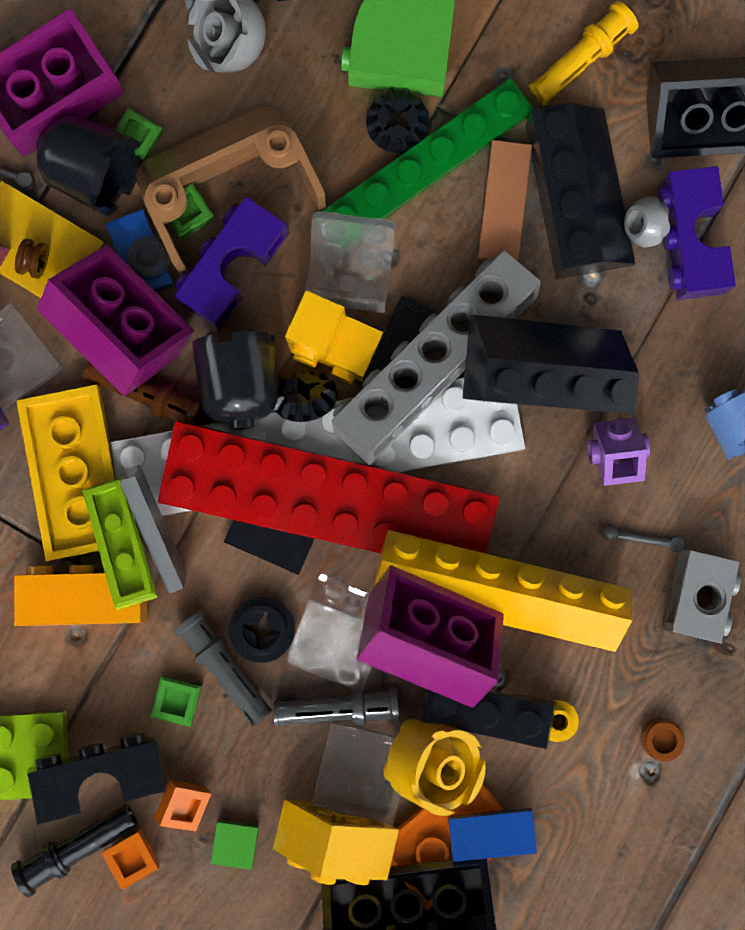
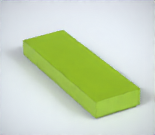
(119, 545)

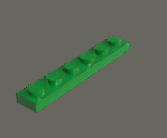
(437, 155)

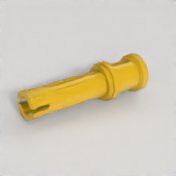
(596, 42)

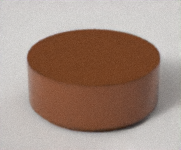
(662, 739)

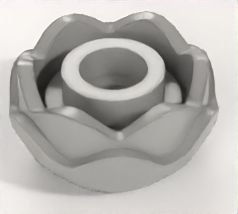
(647, 222)

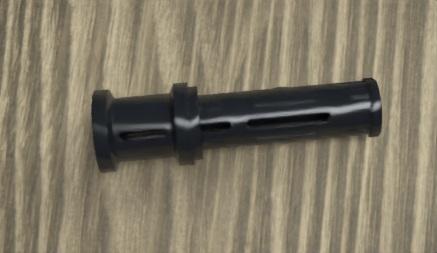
(59, 857)

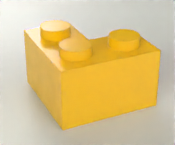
(329, 337)
(334, 843)

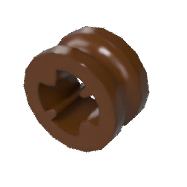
(31, 258)

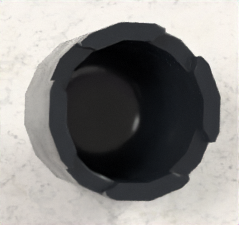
(88, 162)
(237, 377)

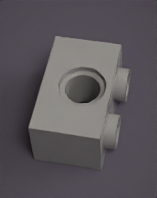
(683, 610)

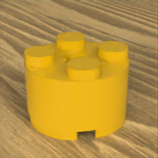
(435, 766)

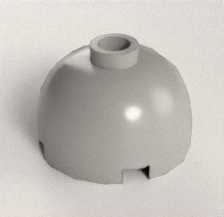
(226, 34)

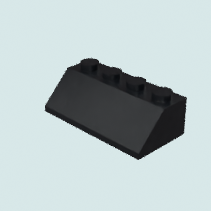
(696, 107)
(578, 189)
(549, 365)
(458, 892)

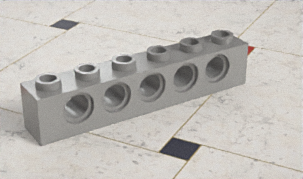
(372, 436)

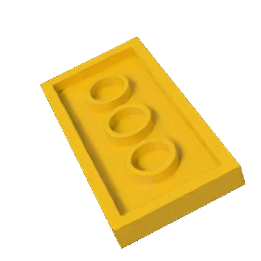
(66, 453)

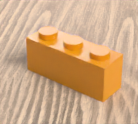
(69, 598)

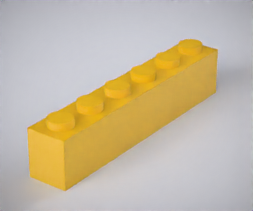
(525, 593)

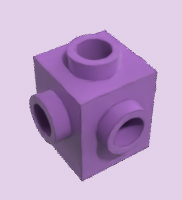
(619, 451)

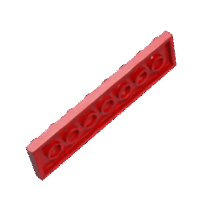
(317, 493)

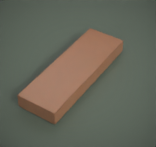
(504, 200)

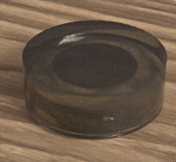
(149, 257)

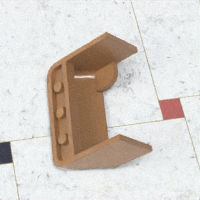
(250, 135)

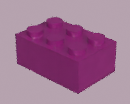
(52, 77)
(114, 319)
(431, 637)

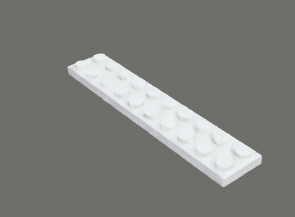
(443, 434)

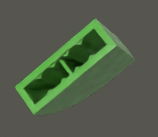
(400, 46)

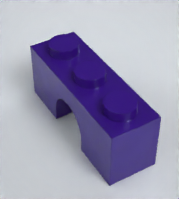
(248, 233)
(695, 267)

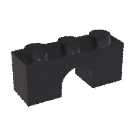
(496, 715)
(57, 780)

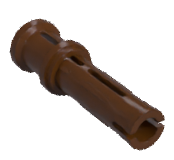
(161, 399)

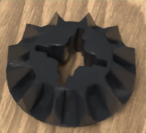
(397, 138)
(295, 407)
(246, 641)

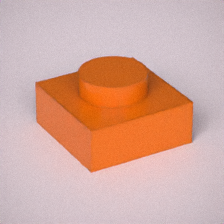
(182, 805)
(131, 859)

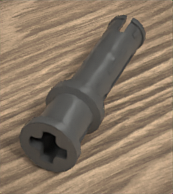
(211, 651)
(358, 707)

